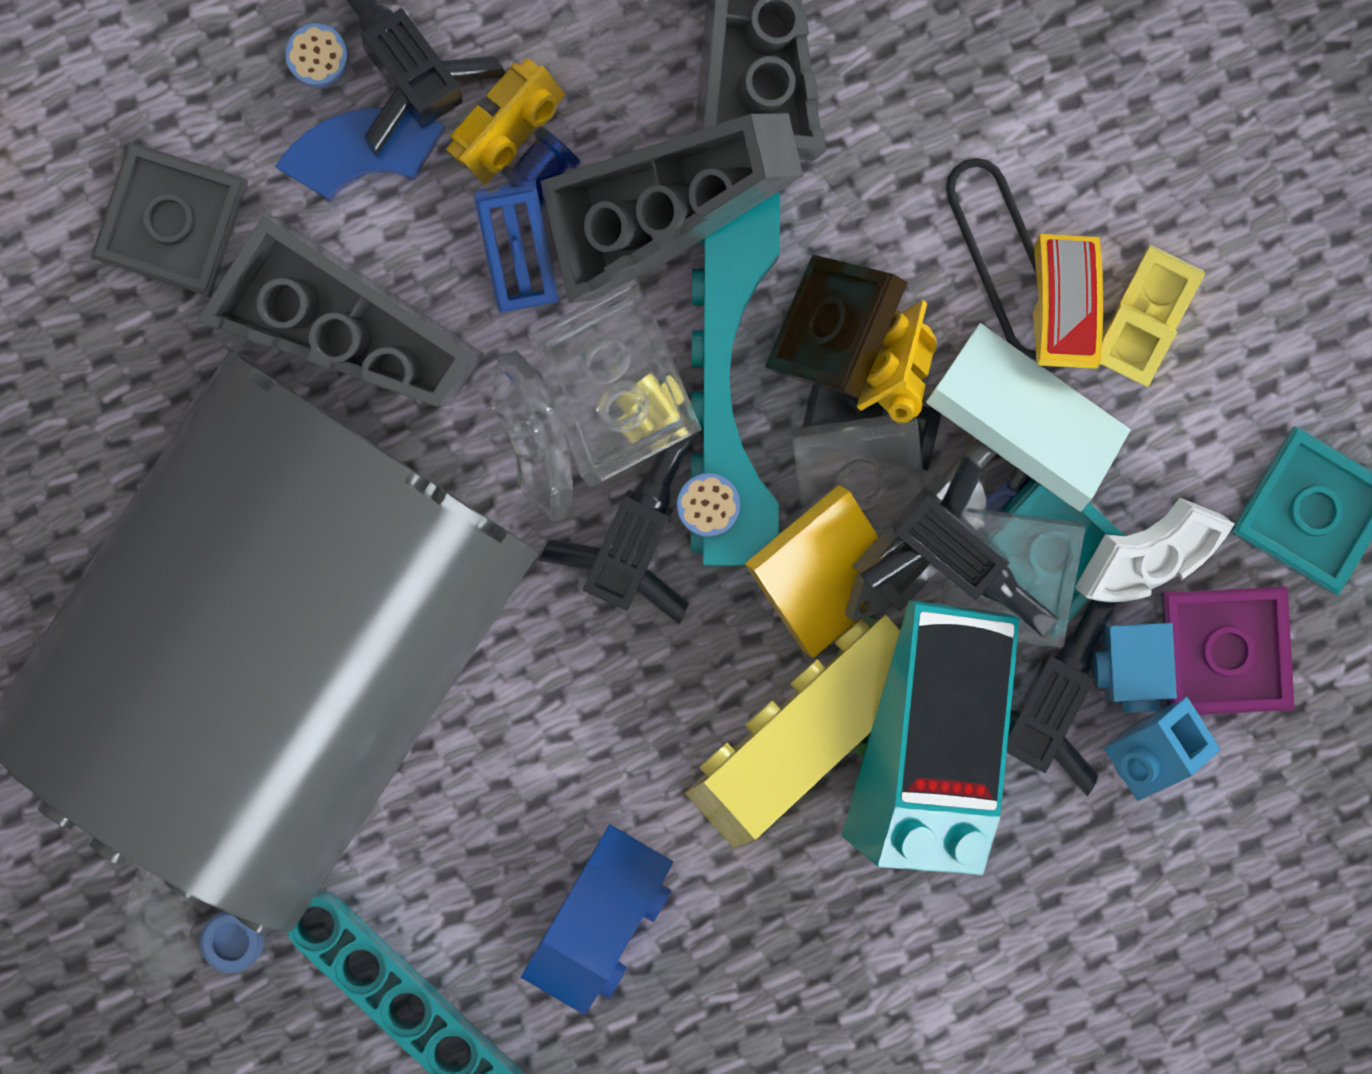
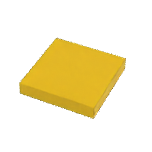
(811, 569)

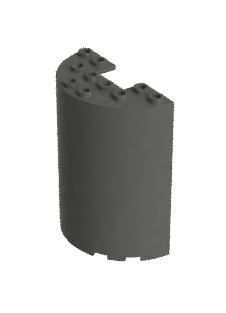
(254, 650)

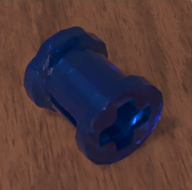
(541, 161)

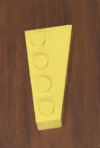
(801, 739)

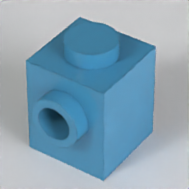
(1136, 665)
(1162, 749)

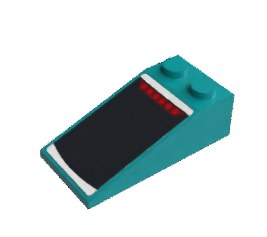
(938, 743)

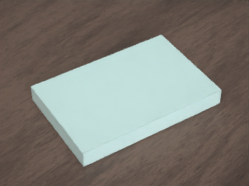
(1029, 417)

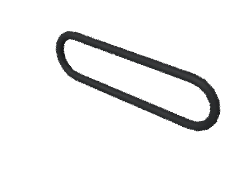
(973, 248)

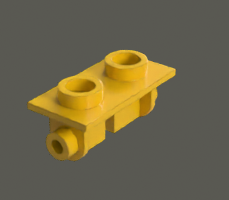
(526, 100)
(901, 366)

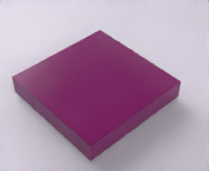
(1232, 649)

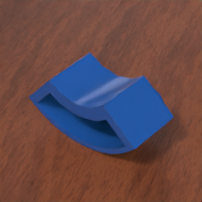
(598, 920)

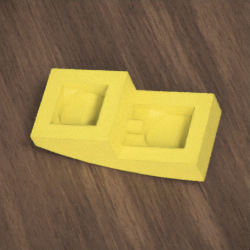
(1149, 315)

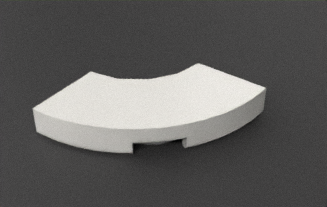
(1172, 547)

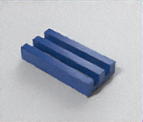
(507, 198)

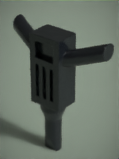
(413, 71)
(959, 551)
(623, 560)
(1053, 701)

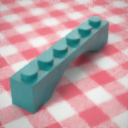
(733, 267)

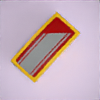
(1069, 302)

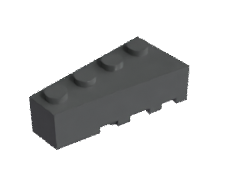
(759, 64)
(658, 201)
(336, 317)

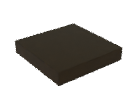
(836, 325)

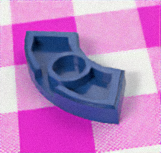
(338, 153)

